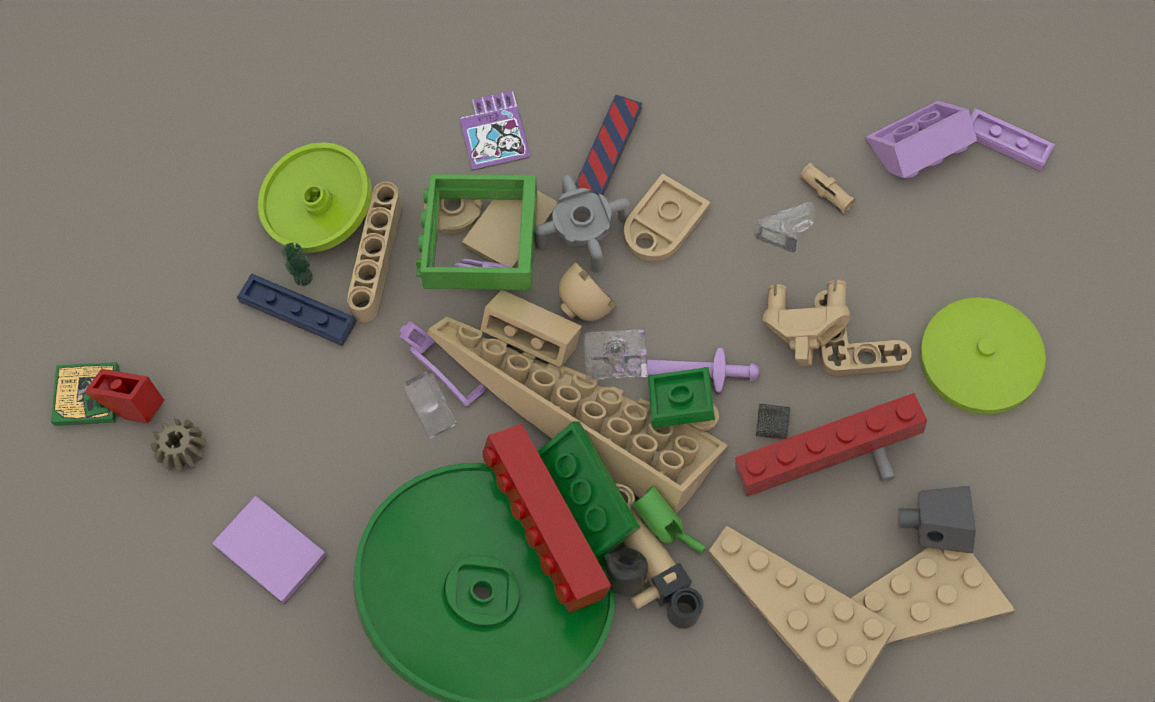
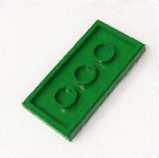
(588, 489)

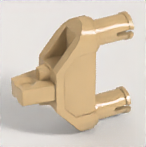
(807, 327)

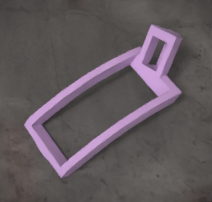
(422, 345)

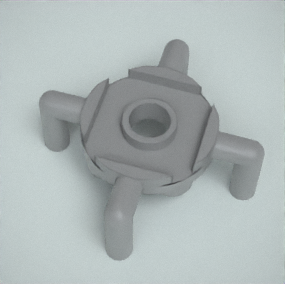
(582, 233)

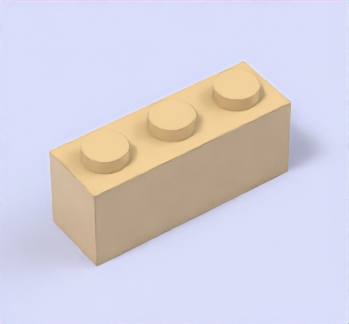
(530, 328)

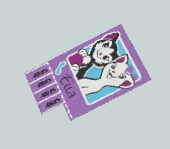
(495, 131)

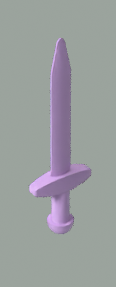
(718, 369)

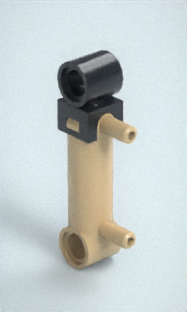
(666, 579)

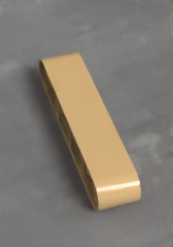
(378, 263)

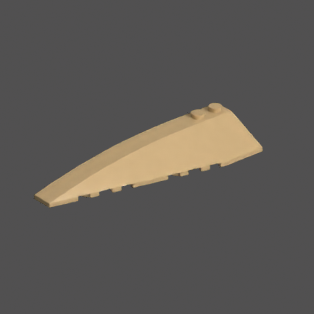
(620, 429)

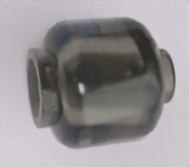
(627, 572)

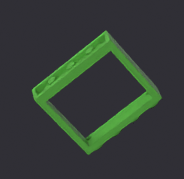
(477, 187)

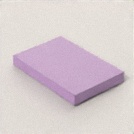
(269, 549)

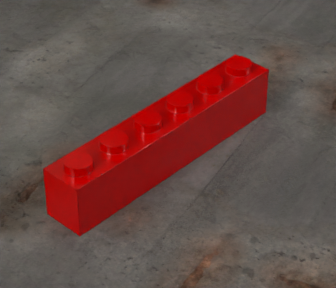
(830, 444)
(545, 518)

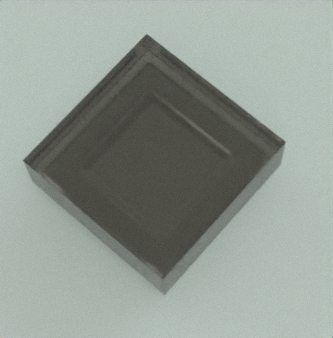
(773, 421)

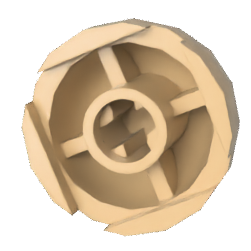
(583, 295)

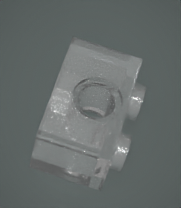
(615, 354)

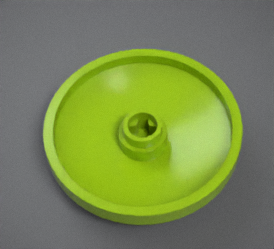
(315, 197)
(982, 355)

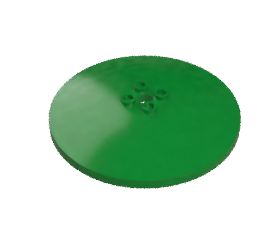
(419, 605)

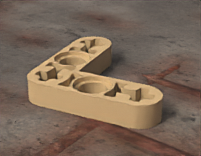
(849, 352)

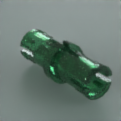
(297, 264)

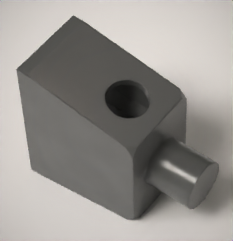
(942, 519)

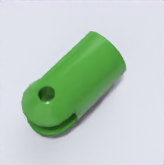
(657, 514)

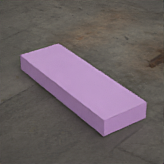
(1011, 140)

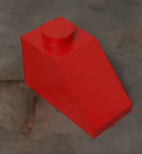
(126, 394)

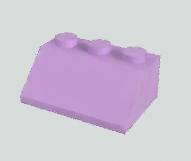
(923, 138)

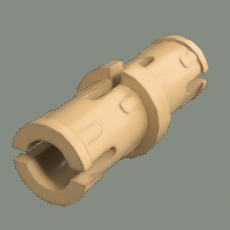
(841, 200)

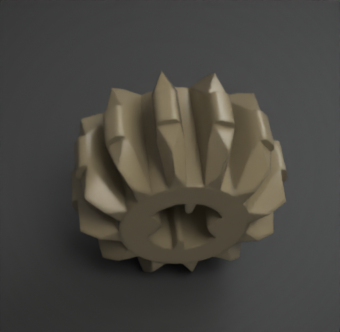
(184, 454)

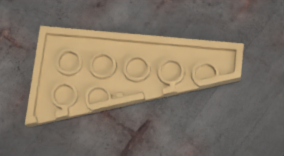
(934, 594)
(818, 623)

